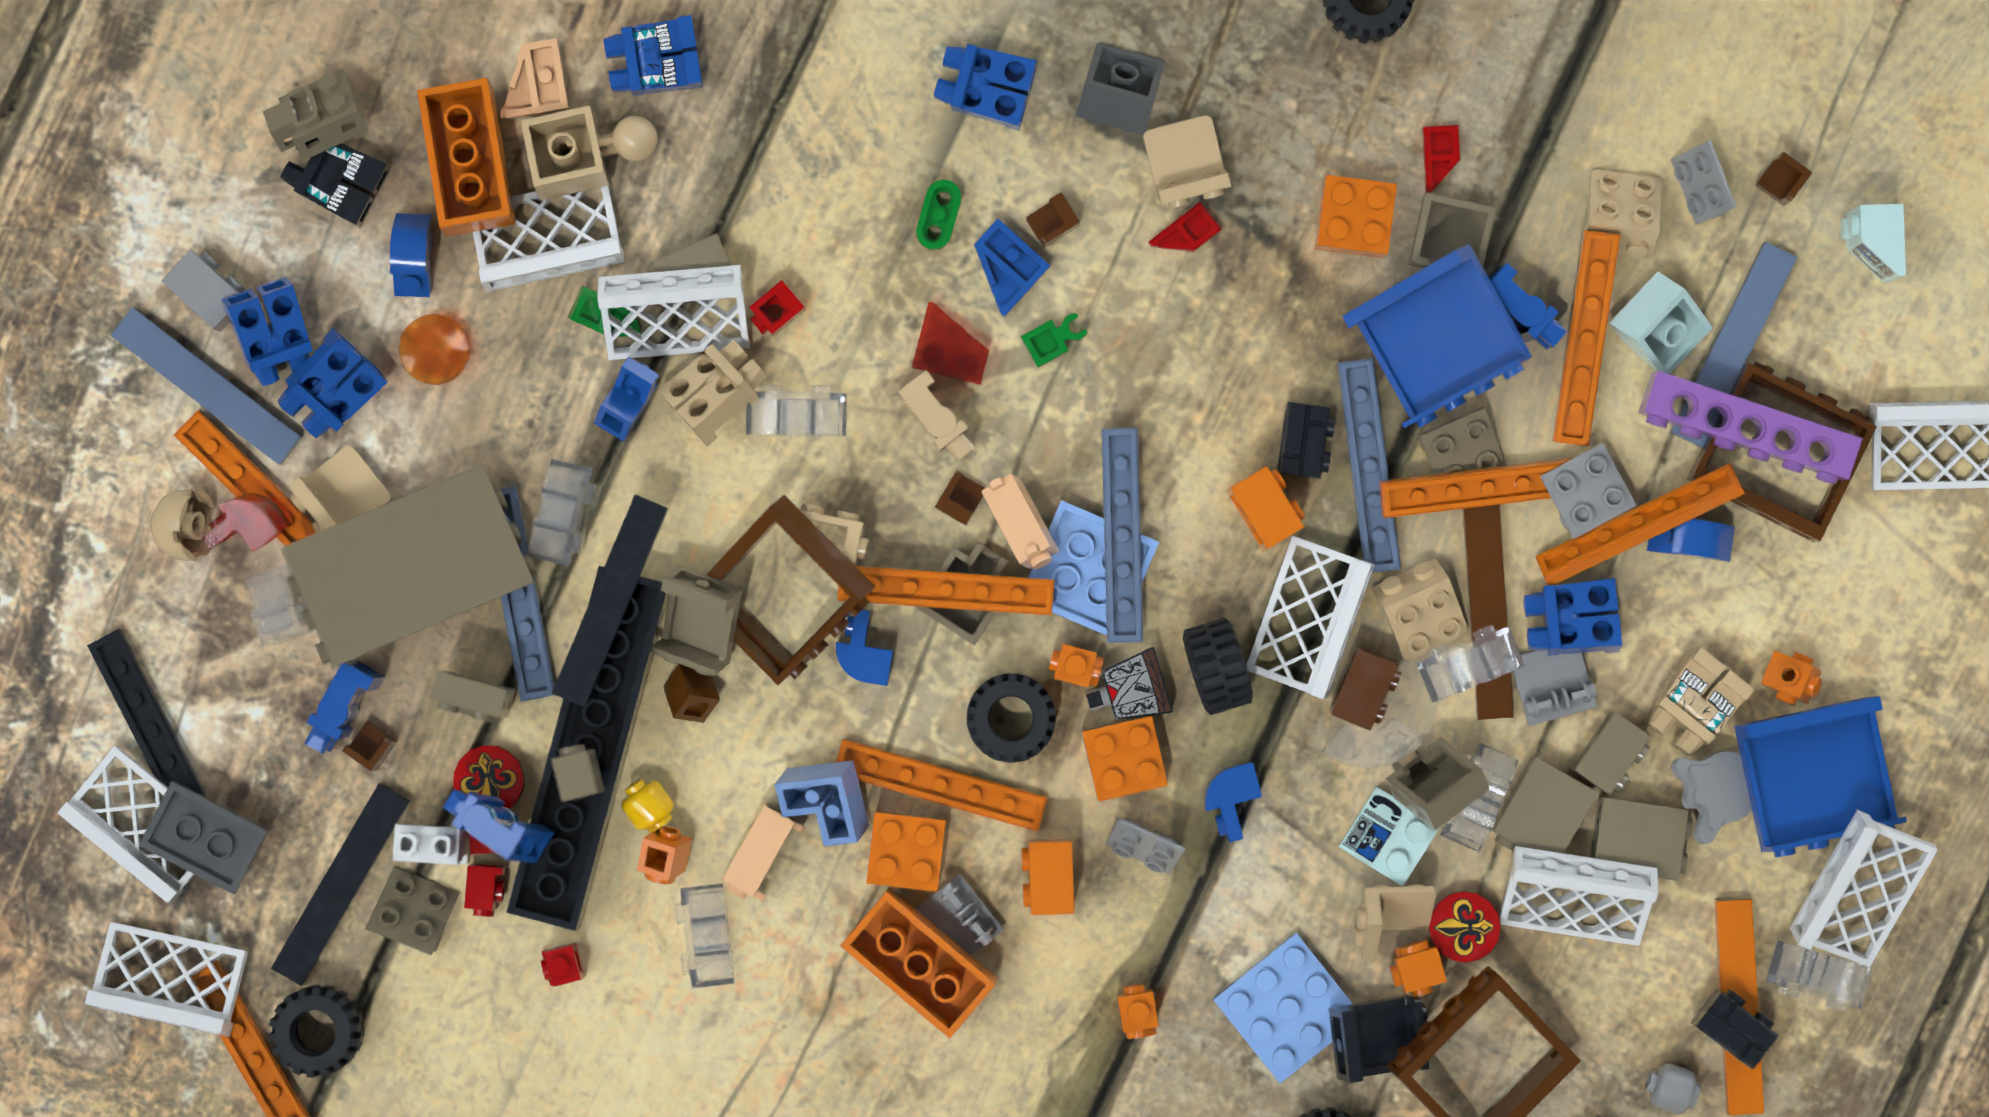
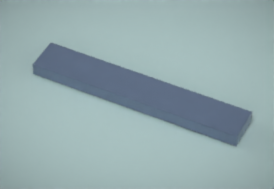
(1741, 328)
(206, 386)
(1367, 462)
(1122, 535)
(525, 622)

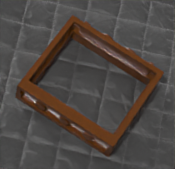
(1821, 405)
(849, 578)
(1454, 1015)

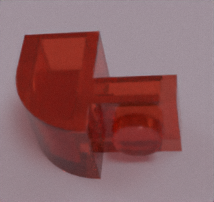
(252, 516)

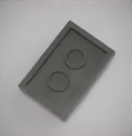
(203, 837)

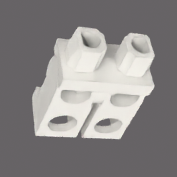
(431, 844)

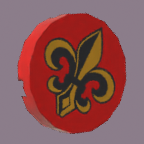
(490, 773)
(1465, 926)

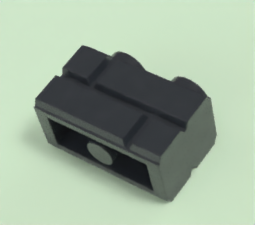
(1304, 441)
(1735, 1028)

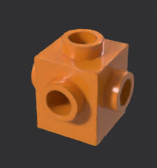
(1792, 678)

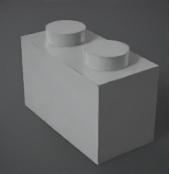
(202, 287)

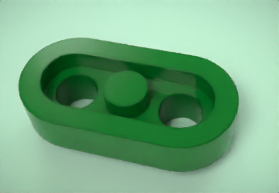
(938, 215)

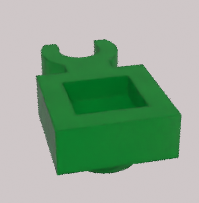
(1048, 342)

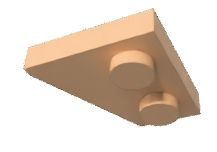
(537, 82)

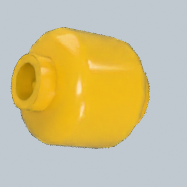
(647, 805)

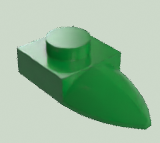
(587, 312)

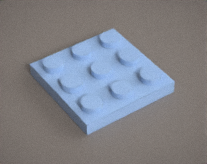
(1080, 566)
(1284, 1007)

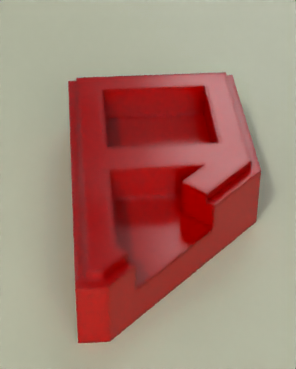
(1440, 153)
(1188, 231)

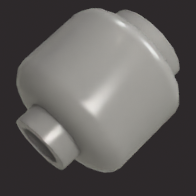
(1673, 1088)

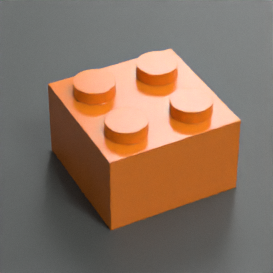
(1355, 216)
(1266, 507)
(1124, 758)
(906, 851)
(1049, 876)

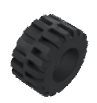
(1364, 26)
(1218, 666)
(1042, 718)
(287, 1039)

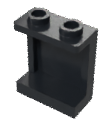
(1371, 1033)

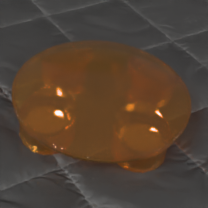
(434, 349)

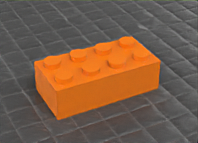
(466, 157)
(919, 962)

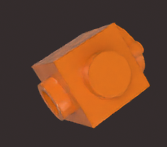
(1076, 665)
(664, 855)
(1417, 968)
(1137, 1011)

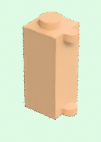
(1020, 521)
(759, 852)

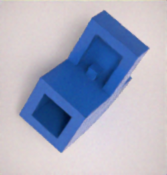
(410, 254)
(627, 399)
(1697, 540)
(863, 662)
(1228, 788)

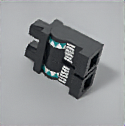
(324, 179)

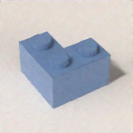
(831, 793)

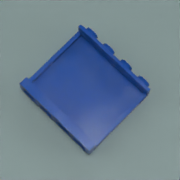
(1441, 335)
(1814, 773)

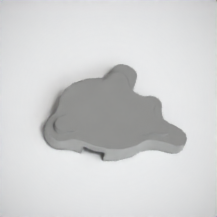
(1716, 789)

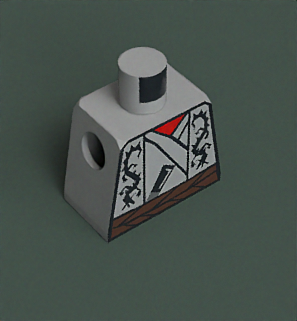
(1132, 688)

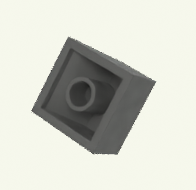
(1120, 88)

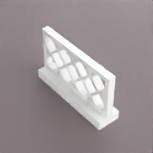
(555, 262)
(670, 291)
(1928, 414)
(1339, 626)
(115, 842)
(1583, 877)
(1835, 882)
(159, 1009)

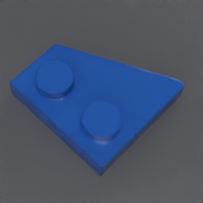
(1008, 265)

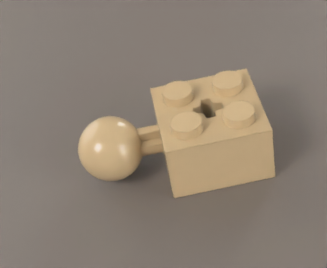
(584, 166)

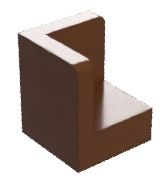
(1783, 178)
(1053, 220)
(960, 498)
(690, 694)
(370, 746)

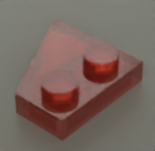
(948, 349)

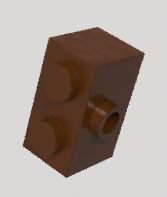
(1365, 687)

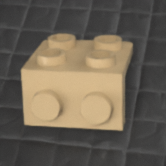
(1186, 161)
(1626, 207)
(339, 490)
(855, 545)
(1421, 609)
(1391, 910)

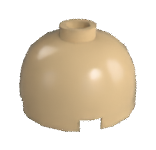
(181, 523)

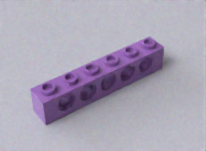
(1838, 447)

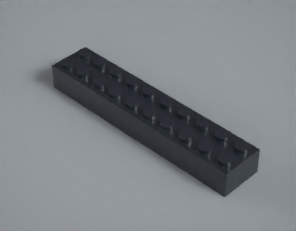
(561, 880)

